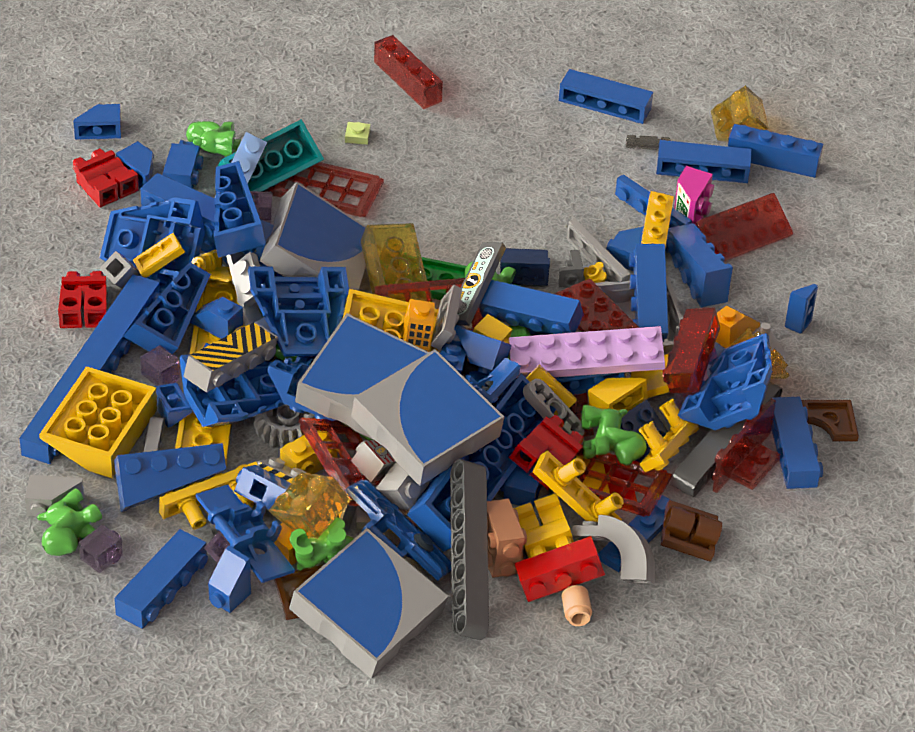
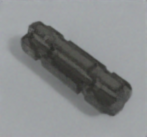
(644, 142)

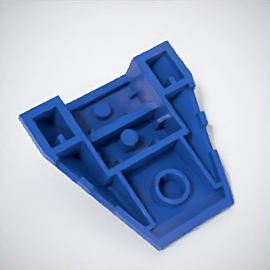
(139, 228)
(300, 309)
(286, 379)
(734, 386)
(235, 399)

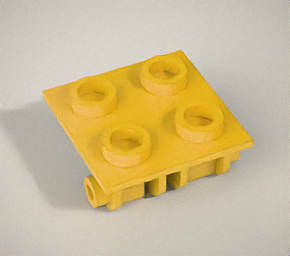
(212, 264)

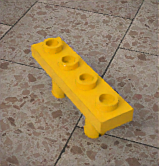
(657, 218)
(666, 447)
(569, 488)
(186, 501)

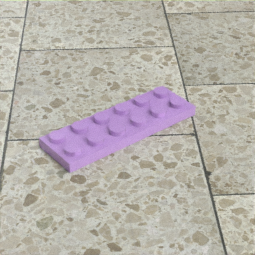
(590, 352)

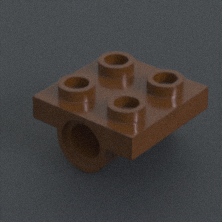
(690, 530)

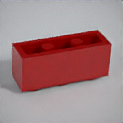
(559, 569)

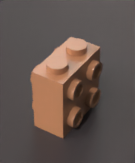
(504, 538)

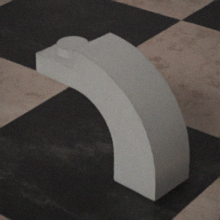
(635, 552)

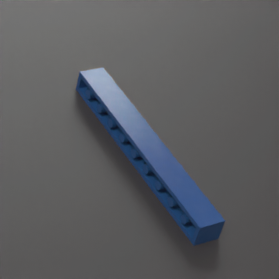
(99, 352)

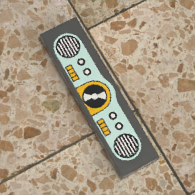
(478, 279)

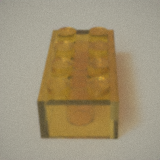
(393, 257)

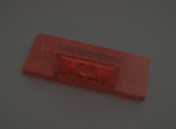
(746, 227)
(598, 308)
(745, 456)

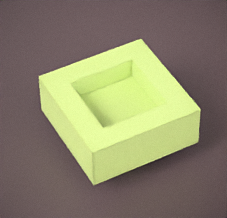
(357, 133)

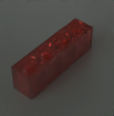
(408, 71)
(691, 350)

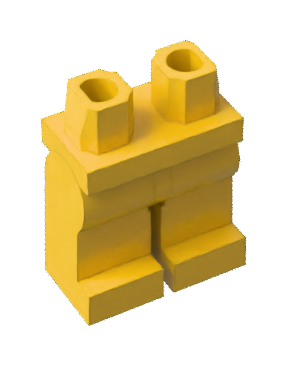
(554, 528)

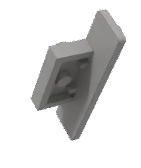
(239, 266)

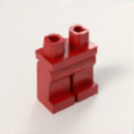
(104, 175)
(79, 292)
(549, 437)

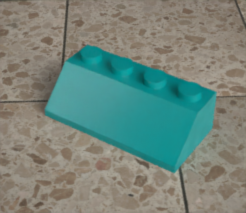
(284, 156)

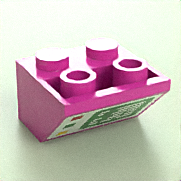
(693, 193)

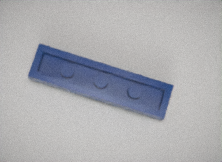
(638, 197)
(648, 526)

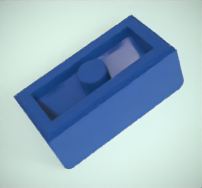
(801, 308)
(172, 404)

